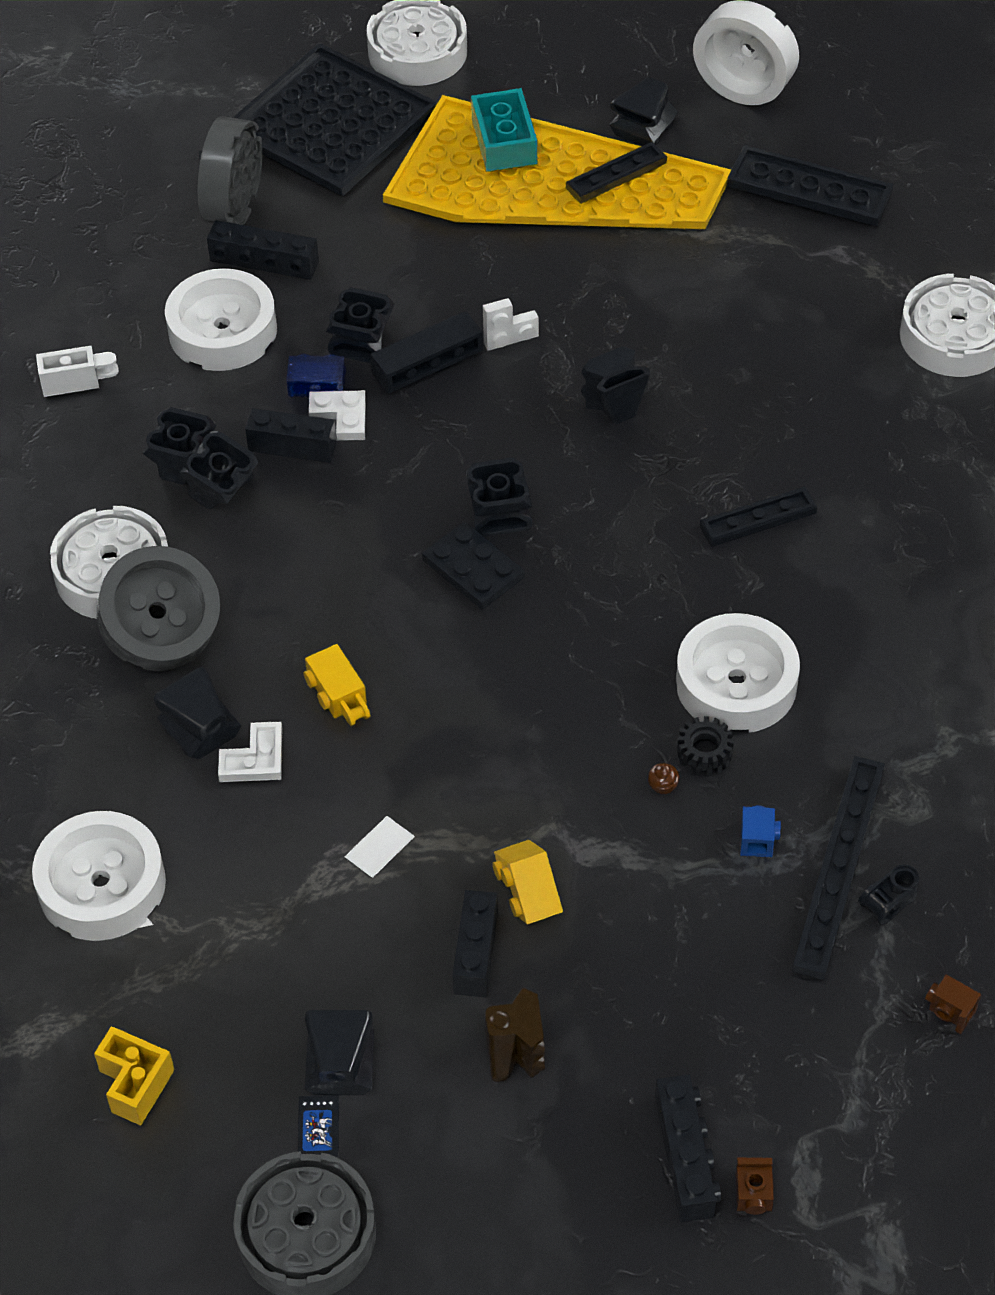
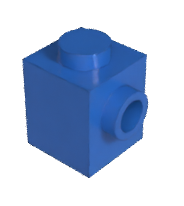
(759, 831)

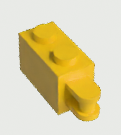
(337, 684)

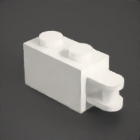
(74, 370)

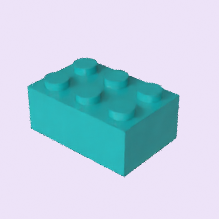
(504, 129)

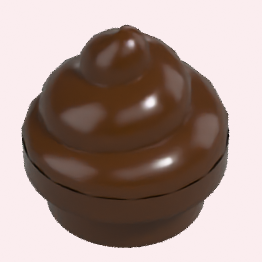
(663, 778)

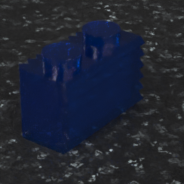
(315, 374)

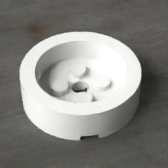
(413, 59)
(731, 66)
(224, 297)
(946, 343)
(85, 539)
(738, 647)
(95, 846)

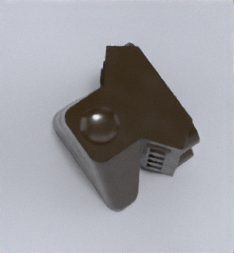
(515, 1036)

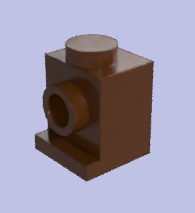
(953, 1002)
(754, 1172)

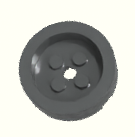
(229, 170)
(163, 579)
(305, 1258)

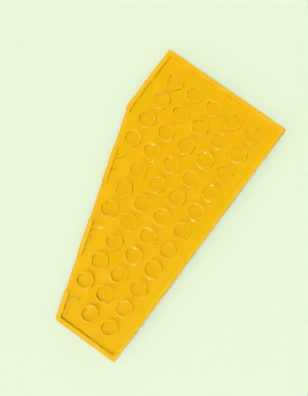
(449, 180)

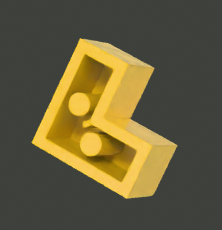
(531, 881)
(138, 1072)

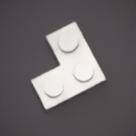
(505, 329)
(344, 406)
(259, 761)

